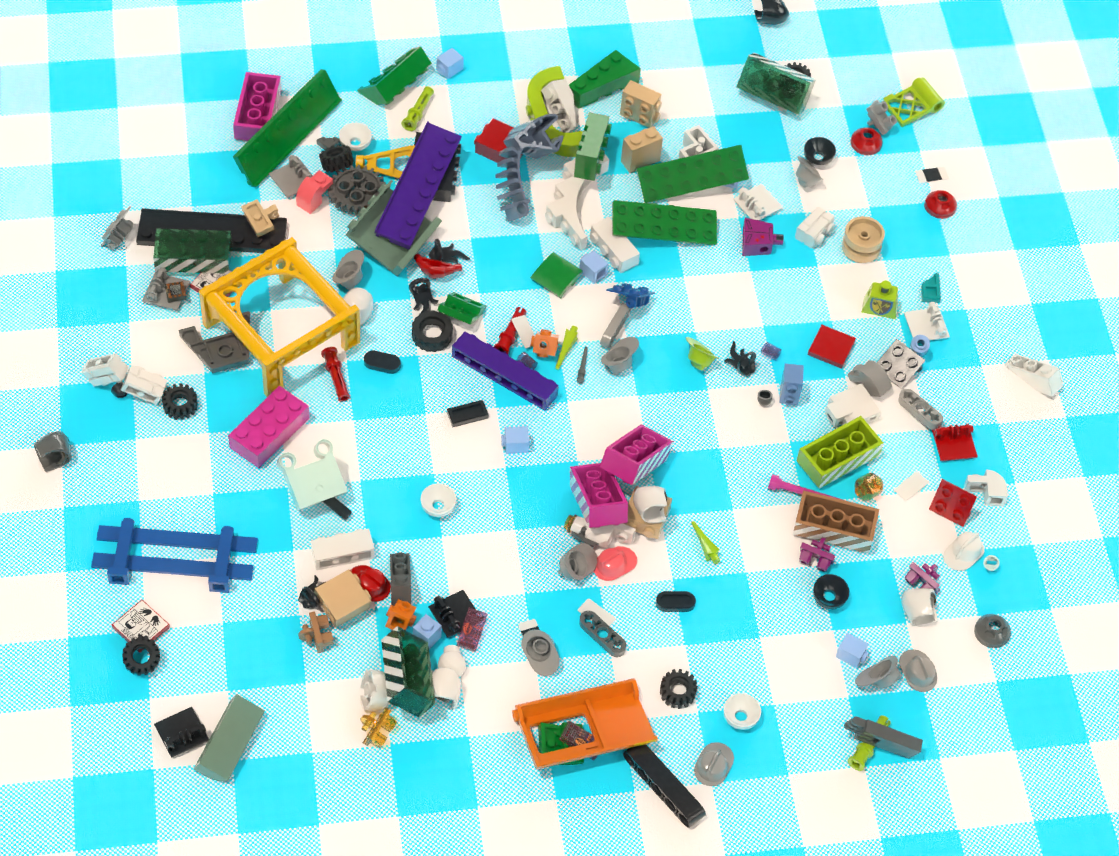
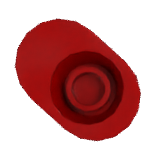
(373, 581)

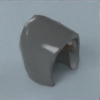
(53, 450)

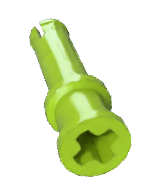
(413, 119)
(865, 750)

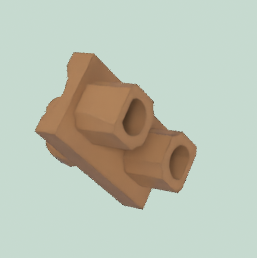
(321, 639)

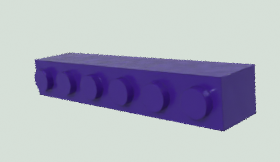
(505, 370)

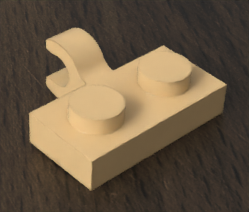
(259, 217)

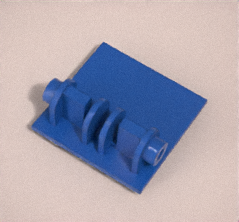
(635, 296)

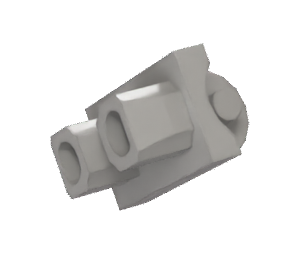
(879, 118)

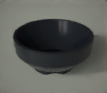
(819, 146)
(833, 584)

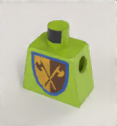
(881, 300)

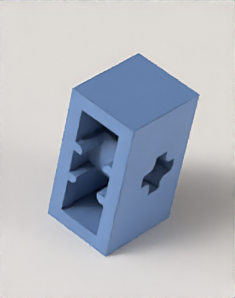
(791, 384)

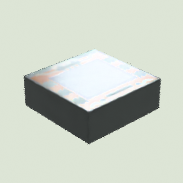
(175, 291)

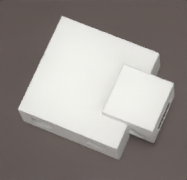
(851, 404)

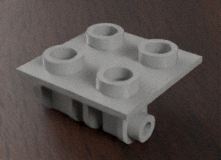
(290, 176)
(117, 230)
(156, 290)

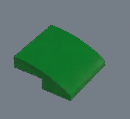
(556, 274)
(462, 308)
(549, 739)

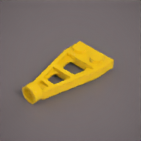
(392, 154)

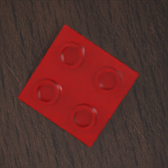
(955, 442)
(952, 502)

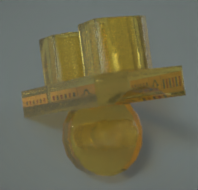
(374, 736)

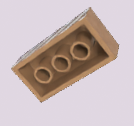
(837, 521)

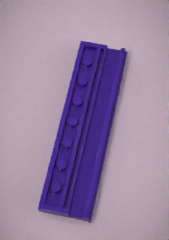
(417, 185)

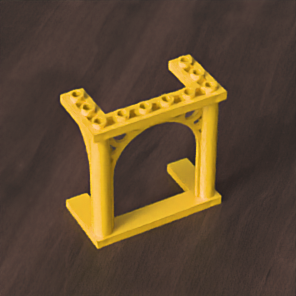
(290, 263)

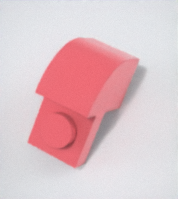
(311, 190)

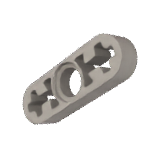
(615, 325)
(913, 401)

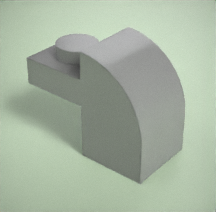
(873, 378)

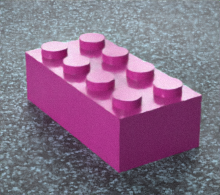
(268, 426)

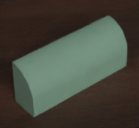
(229, 739)

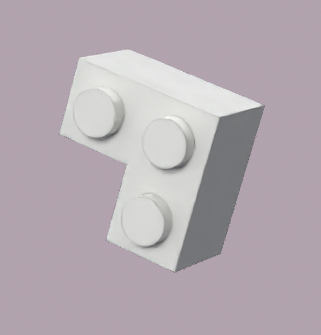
(696, 142)

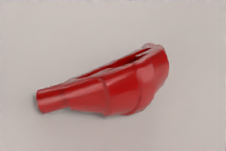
(435, 268)

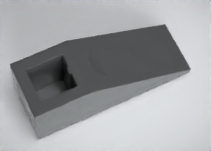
(400, 577)

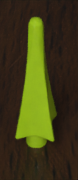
(569, 340)
(709, 548)

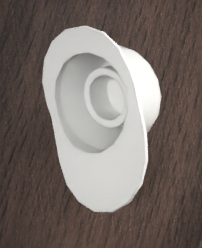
(964, 551)

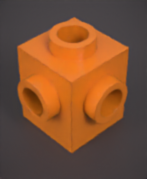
(547, 337)
(401, 615)

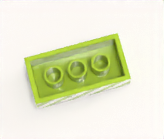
(839, 452)

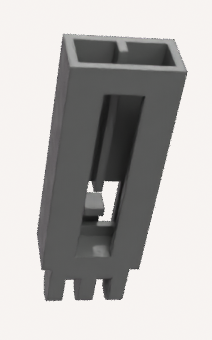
(884, 737)

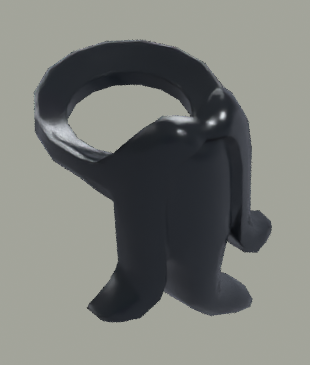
(446, 254)
(422, 293)
(742, 362)
(307, 595)

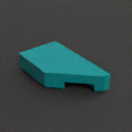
(931, 290)

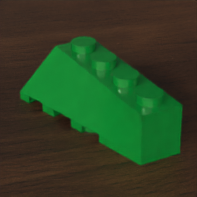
(396, 77)

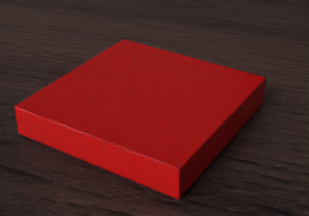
(831, 346)

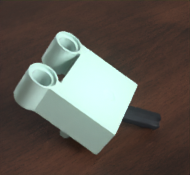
(316, 481)

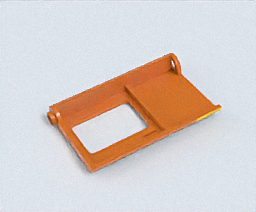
(611, 714)

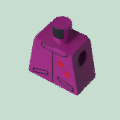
(759, 238)

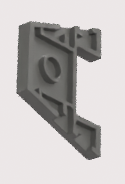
(217, 352)

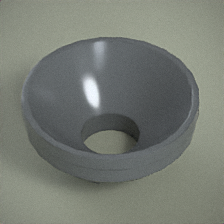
(990, 637)

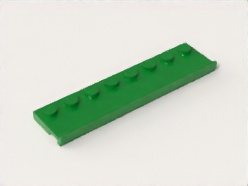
(287, 128)

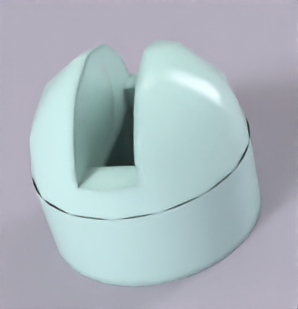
(990, 567)

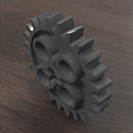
(354, 188)

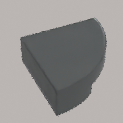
(328, 142)

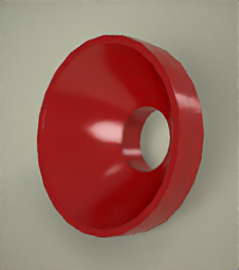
(865, 145)
(938, 208)

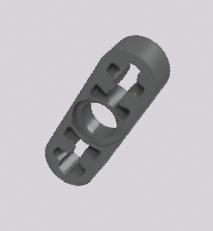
(605, 642)

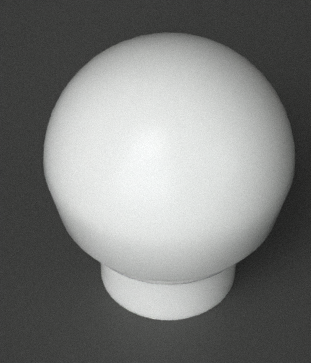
(452, 659)

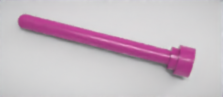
(777, 483)

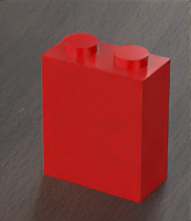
(491, 140)

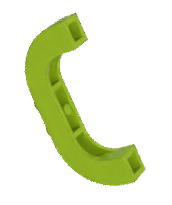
(536, 108)

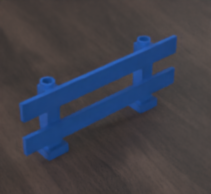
(218, 572)

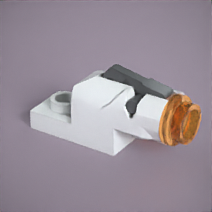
(599, 536)

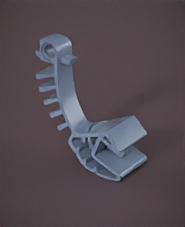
(533, 142)

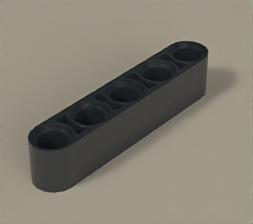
(665, 784)

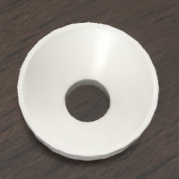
(355, 131)
(438, 493)
(742, 703)

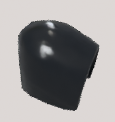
(773, 12)

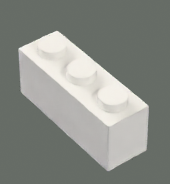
(616, 248)
(342, 549)

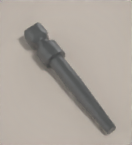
(581, 372)

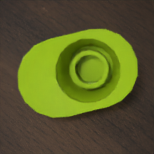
(699, 354)

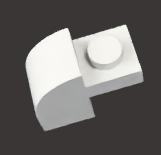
(991, 485)

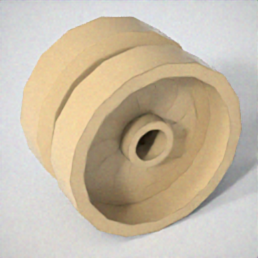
(863, 239)

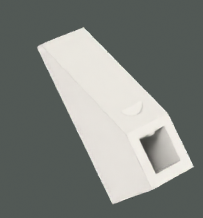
(561, 103)
(1037, 374)

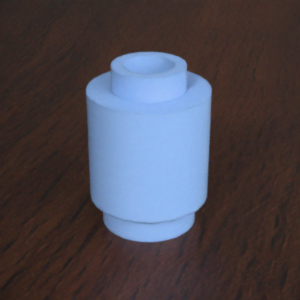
(920, 350)

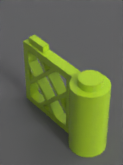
(925, 96)

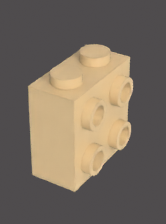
(641, 104)
(641, 149)
(650, 530)
(343, 598)

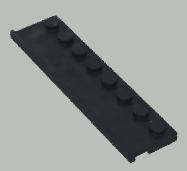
(243, 235)

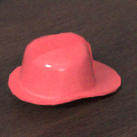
(615, 562)

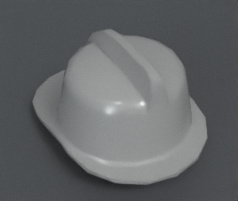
(807, 173)
(349, 269)
(620, 355)
(578, 562)
(540, 652)
(918, 670)
(881, 674)
(714, 764)

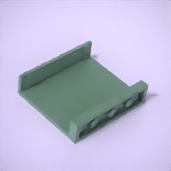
(388, 254)

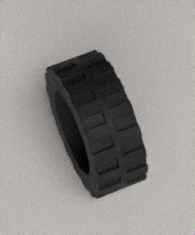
(432, 343)

